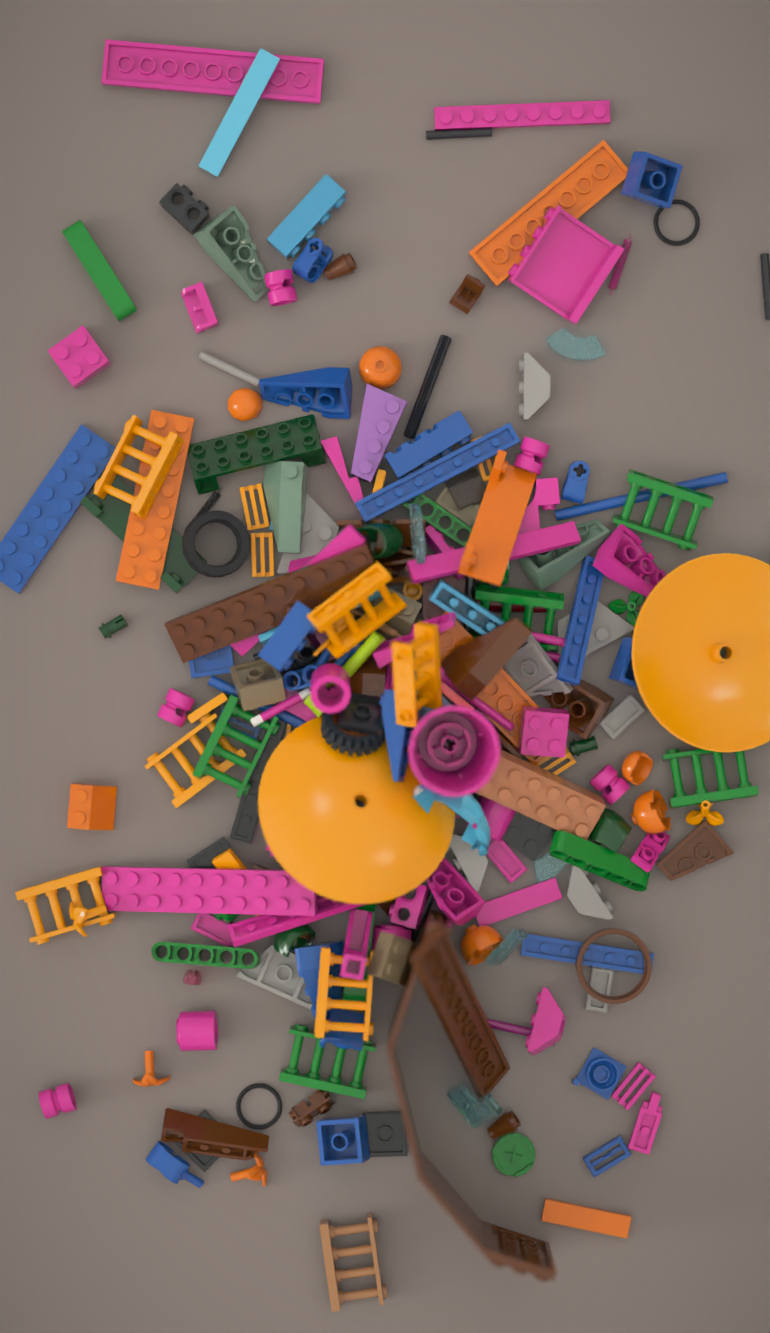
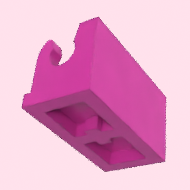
(199, 307)

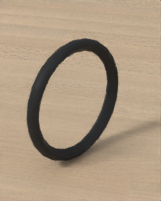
(694, 233)
(264, 1126)

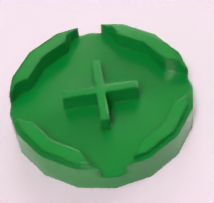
(513, 1154)

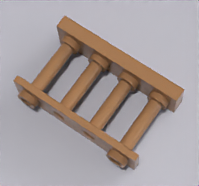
(334, 1275)

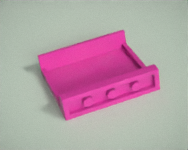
(564, 264)

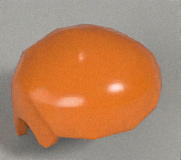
(245, 404)
(636, 767)

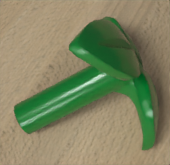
(618, 606)

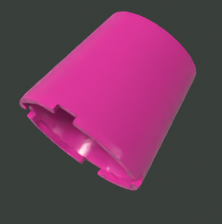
(466, 763)

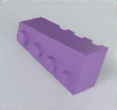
(377, 425)

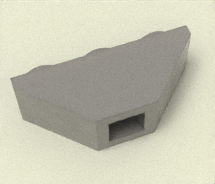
(534, 386)
(468, 860)
(585, 895)

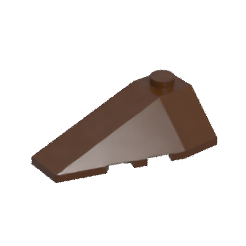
(479, 661)

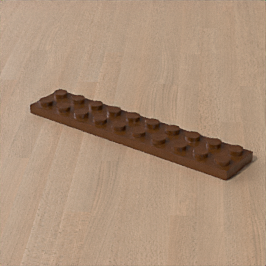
(265, 604)
(460, 1012)

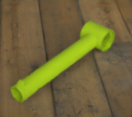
(352, 664)

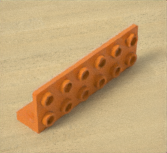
(497, 522)

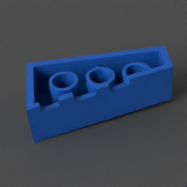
(429, 445)

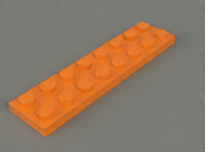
(574, 190)
(148, 538)
(501, 693)

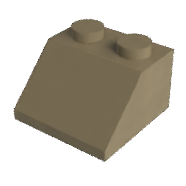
(405, 618)
(257, 684)
(391, 958)

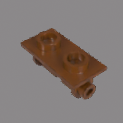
(319, 1105)

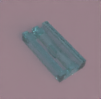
(506, 947)

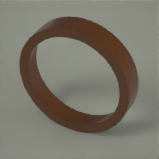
(624, 997)

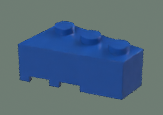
(288, 638)

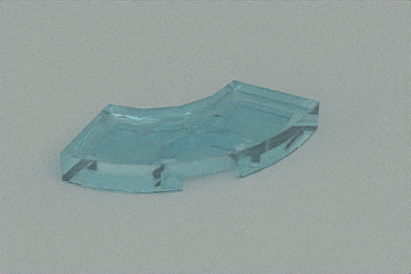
(575, 347)
(417, 534)
(547, 867)

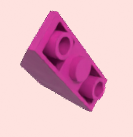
(546, 1023)

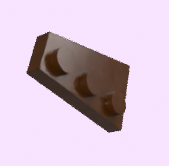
(693, 852)

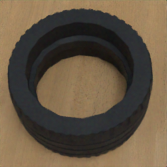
(239, 531)

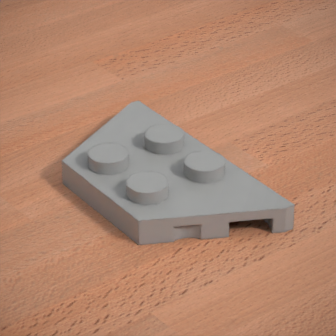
(317, 533)
(605, 628)
(535, 670)
(278, 976)

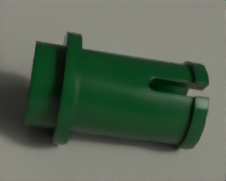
(113, 626)
(583, 746)

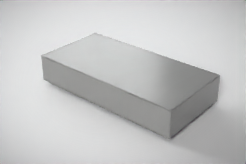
(621, 716)
(600, 981)

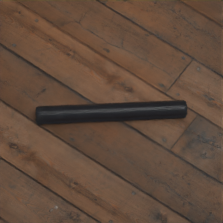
(427, 386)

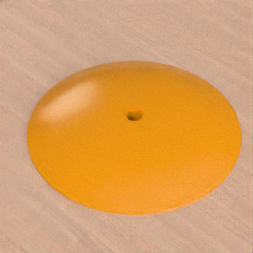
(678, 658)
(333, 843)

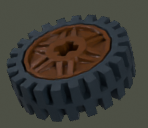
(348, 740)

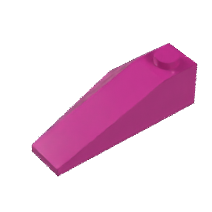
(627, 562)
(454, 894)

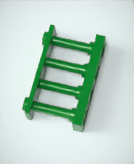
(678, 493)
(528, 598)
(214, 748)
(723, 792)
(313, 1079)

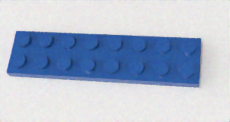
(52, 507)

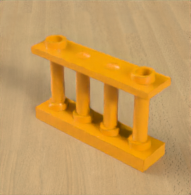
(150, 484)
(348, 598)
(428, 674)
(180, 794)
(50, 890)
(324, 1003)

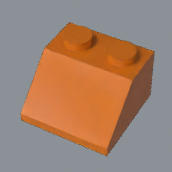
(92, 807)

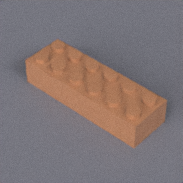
(543, 796)

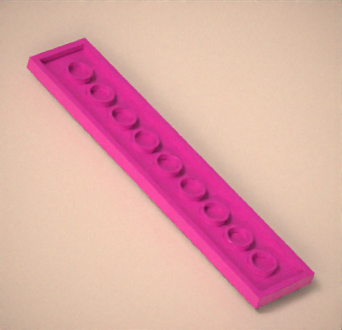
(207, 71)
(206, 891)

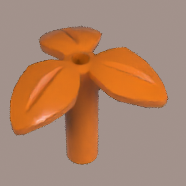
(149, 1078)
(255, 1173)

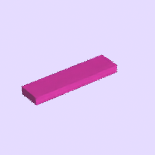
(519, 901)

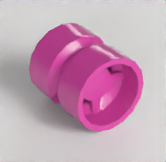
(280, 287)
(532, 455)
(176, 707)
(610, 785)
(59, 1100)

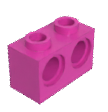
(415, 906)

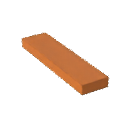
(586, 1218)

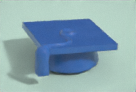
(341, 1038)
(600, 1073)

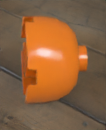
(380, 367)
(650, 812)
(479, 943)

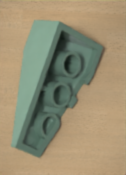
(231, 247)
(286, 497)
(550, 566)

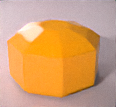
(413, 591)

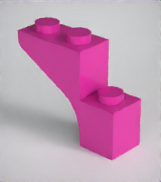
(546, 496)
(356, 944)

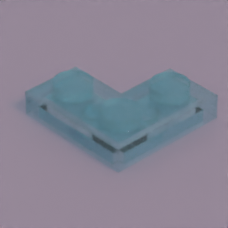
(474, 1110)

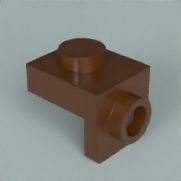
(467, 294)

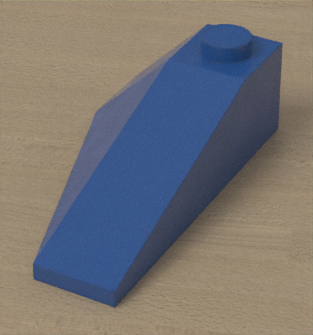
(317, 390)
(397, 736)
(308, 967)

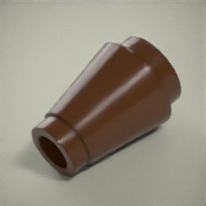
(340, 267)
(505, 1124)

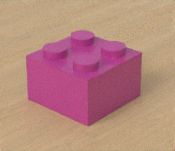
(79, 357)
(543, 731)

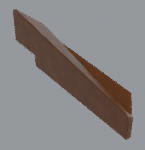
(211, 1137)

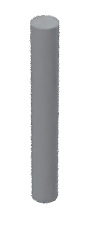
(229, 368)

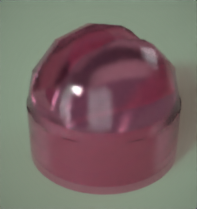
(192, 979)

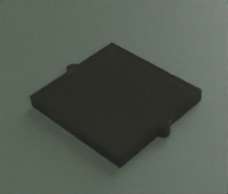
(466, 488)

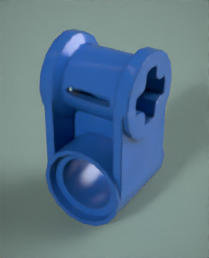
(312, 262)
(574, 486)

